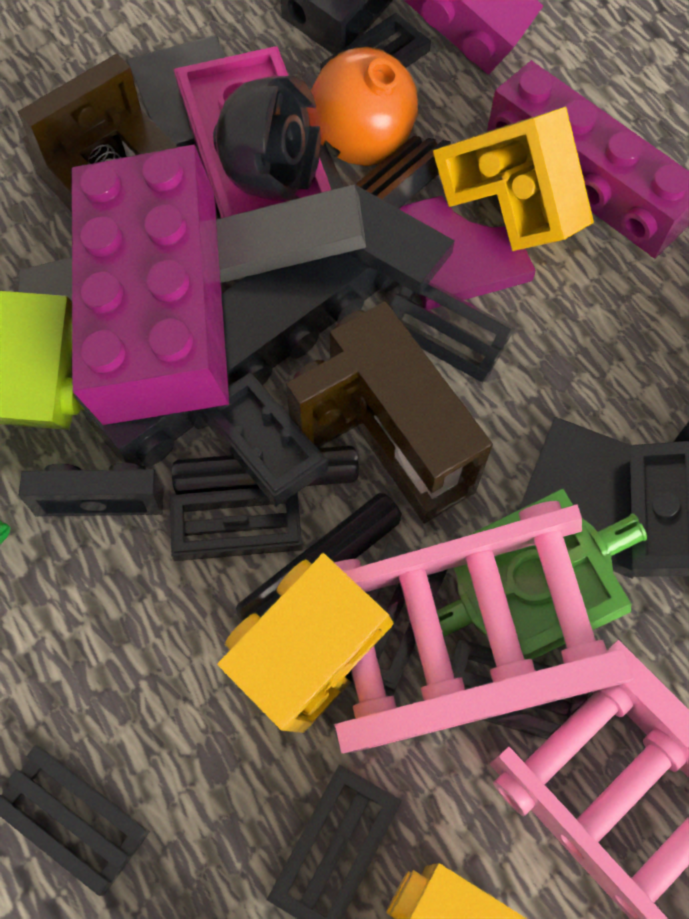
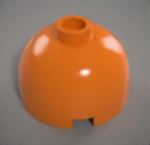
(364, 105)

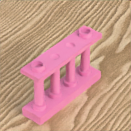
(515, 681)
(667, 748)

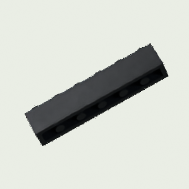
(264, 324)

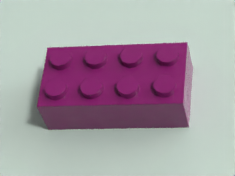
(146, 287)

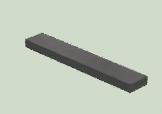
(253, 240)

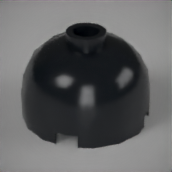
(268, 138)

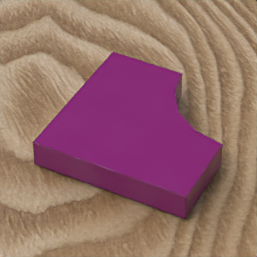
(480, 255)

